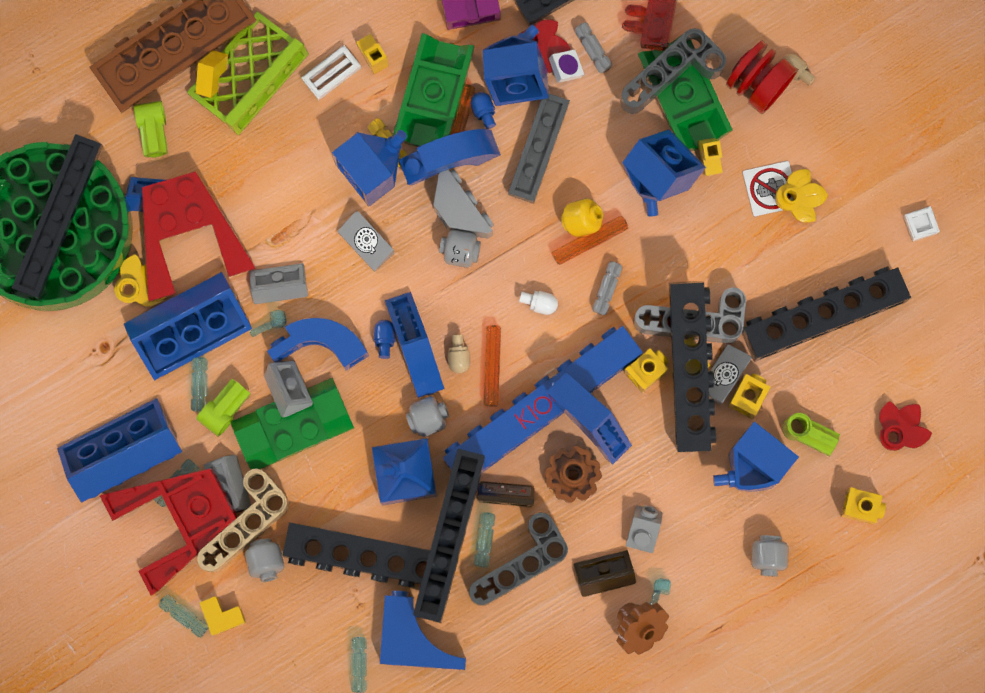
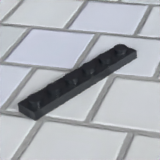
(57, 216)

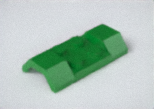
(433, 90)
(689, 103)
(272, 438)

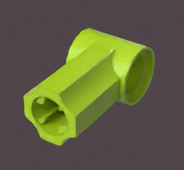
(151, 121)
(219, 413)
(813, 434)

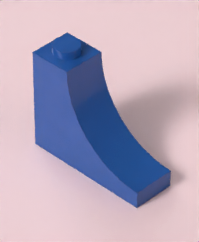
(414, 344)
(590, 416)
(404, 641)

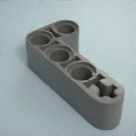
(668, 74)
(515, 566)

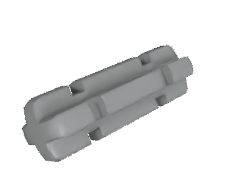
(593, 47)
(607, 288)

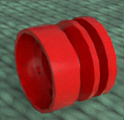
(761, 77)

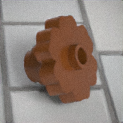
(579, 461)
(641, 626)

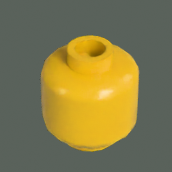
(582, 217)

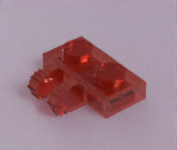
(657, 23)

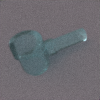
(277, 320)
(661, 586)

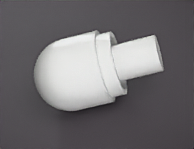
(540, 302)

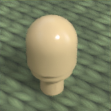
(802, 73)
(458, 355)

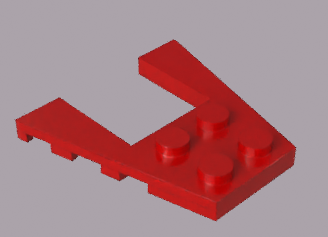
(178, 208)
(197, 508)

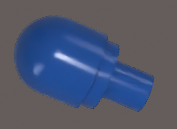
(483, 109)
(384, 337)

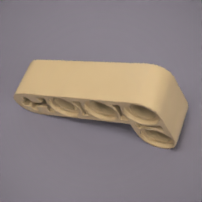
(240, 526)

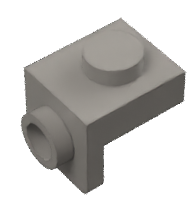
(644, 528)

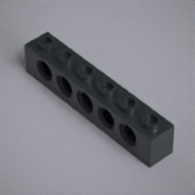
(893, 294)
(687, 438)
(300, 535)
(449, 536)

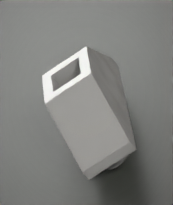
(458, 207)

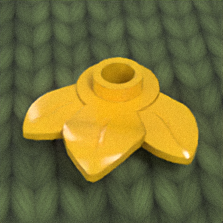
(804, 194)
(135, 274)

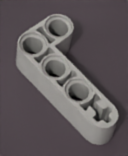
(725, 315)

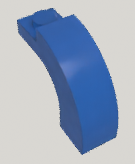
(448, 152)
(323, 333)

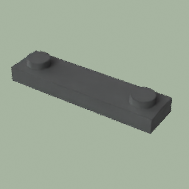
(538, 148)

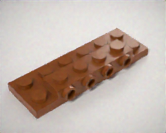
(168, 47)

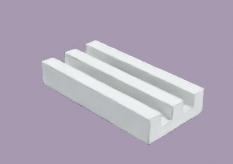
(319, 94)

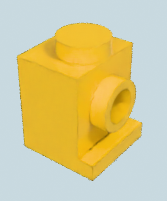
(642, 378)
(750, 407)
(853, 510)

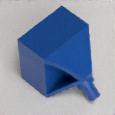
(516, 69)
(370, 163)
(661, 168)
(756, 461)
(404, 472)

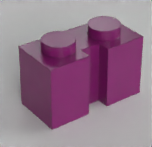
(470, 12)

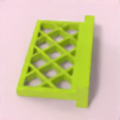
(268, 82)

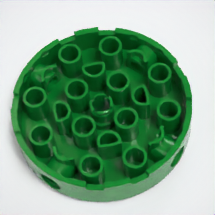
(95, 240)

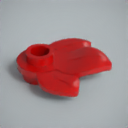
(548, 41)
(903, 423)

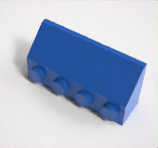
(187, 326)
(118, 450)

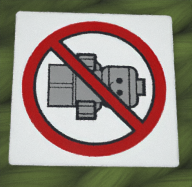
(763, 184)

